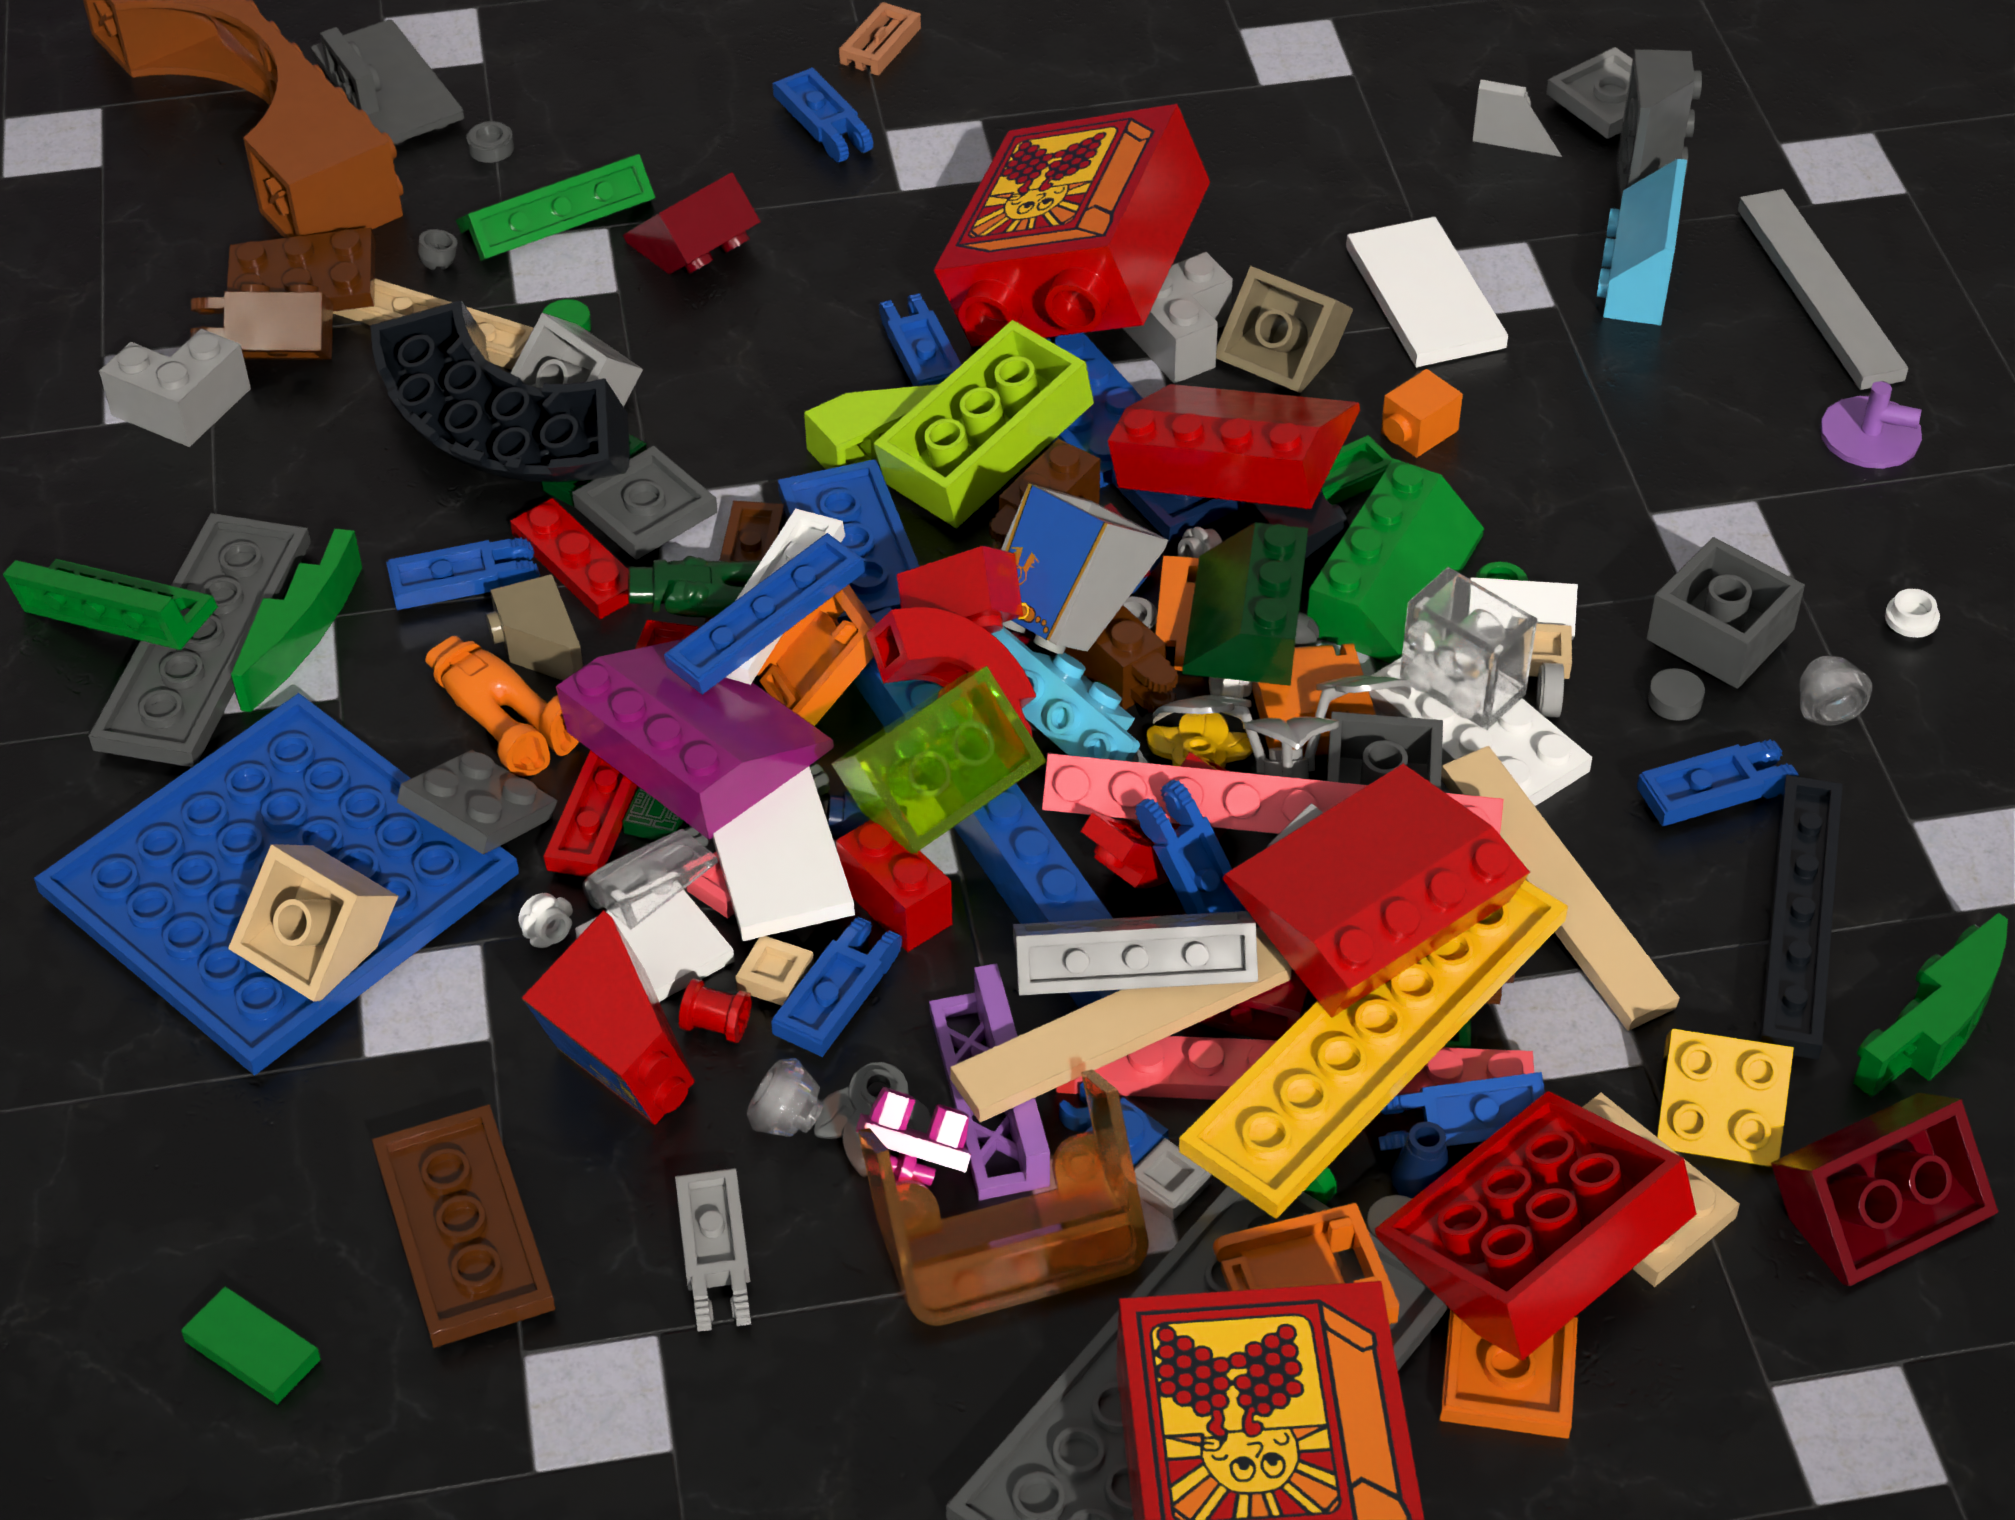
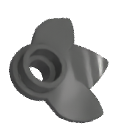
(844, 1108)

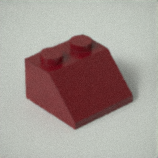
(696, 226)

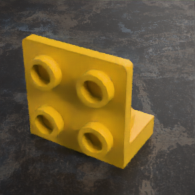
(1724, 1097)

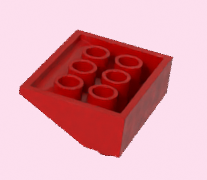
(1230, 444)
(1376, 885)
(1540, 1221)

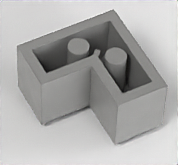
(1186, 318)
(180, 392)

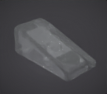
(650, 876)

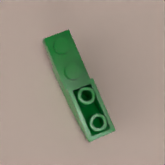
(1941, 1015)

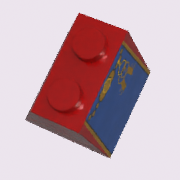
(610, 1021)

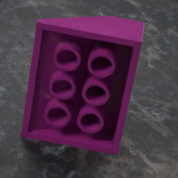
(687, 749)

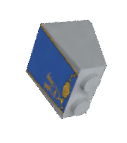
(1074, 566)

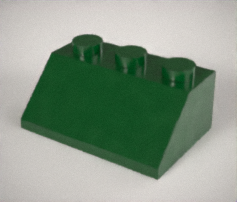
(1248, 606)

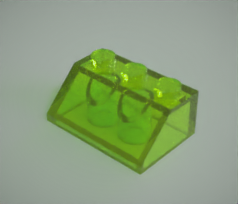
(940, 760)

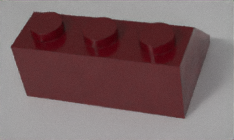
(1887, 1186)

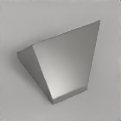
(1508, 120)

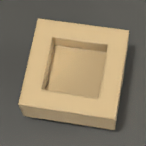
(1552, 645)
(773, 969)

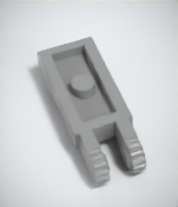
(713, 1241)

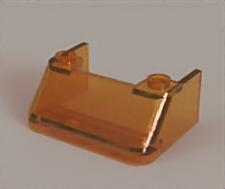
(1023, 1247)

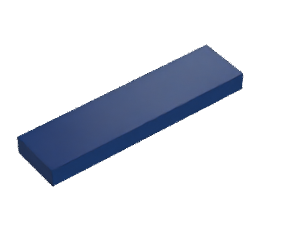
(764, 613)

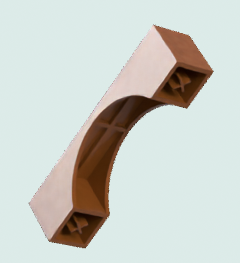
(311, 154)

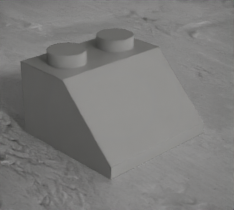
(570, 354)

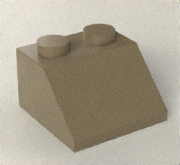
(1282, 330)

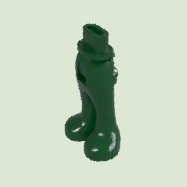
(689, 585)

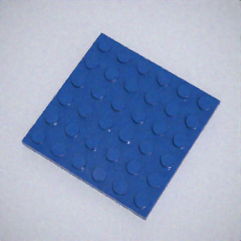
(181, 865)

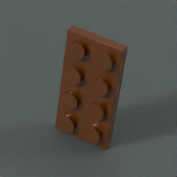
(462, 1226)

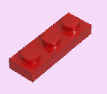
(574, 557)

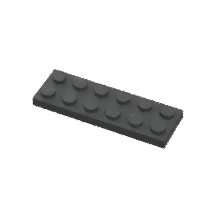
(176, 697)

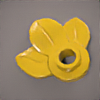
(1201, 735)

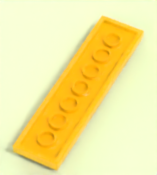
(1339, 1072)

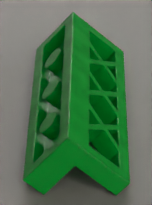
(558, 207)
(110, 601)

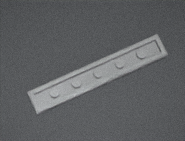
(1822, 289)

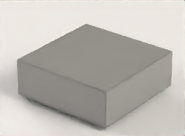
(1169, 1179)

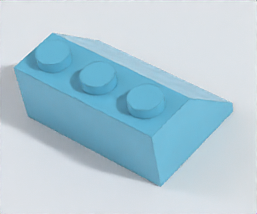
(1642, 246)

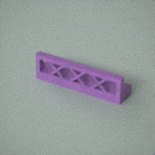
(1022, 1121)

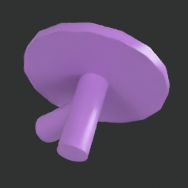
(1872, 429)

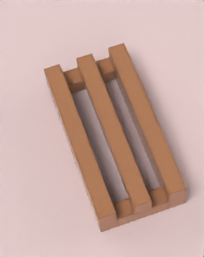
(887, 41)

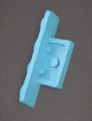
(1070, 708)

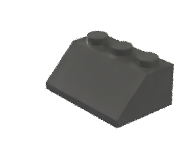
(1656, 113)

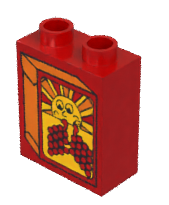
(1074, 225)
(1264, 1406)

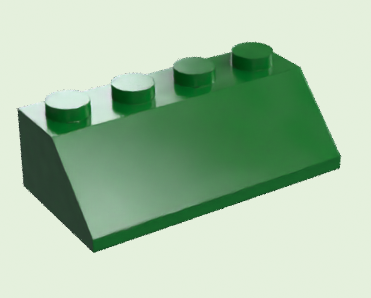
(1389, 553)

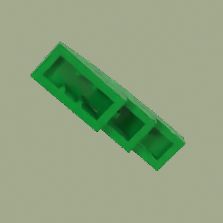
(292, 627)

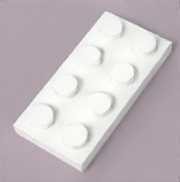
(1523, 739)

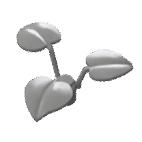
(1293, 733)

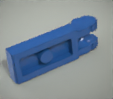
(823, 113)
(919, 342)
(460, 571)
(1714, 781)
(1189, 853)
(835, 988)
(1467, 1110)

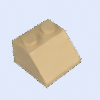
(311, 919)

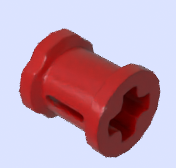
(715, 1010)

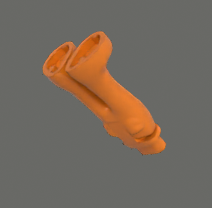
(482, 684)

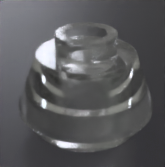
(1833, 691)
(785, 1100)

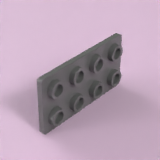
(387, 80)

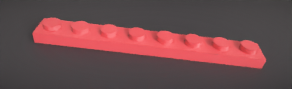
(1223, 797)
(1212, 1065)

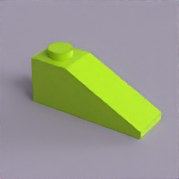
(848, 425)

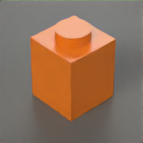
(1421, 413)

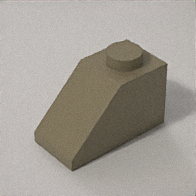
(535, 627)

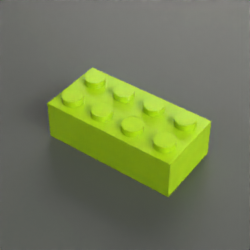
(984, 423)

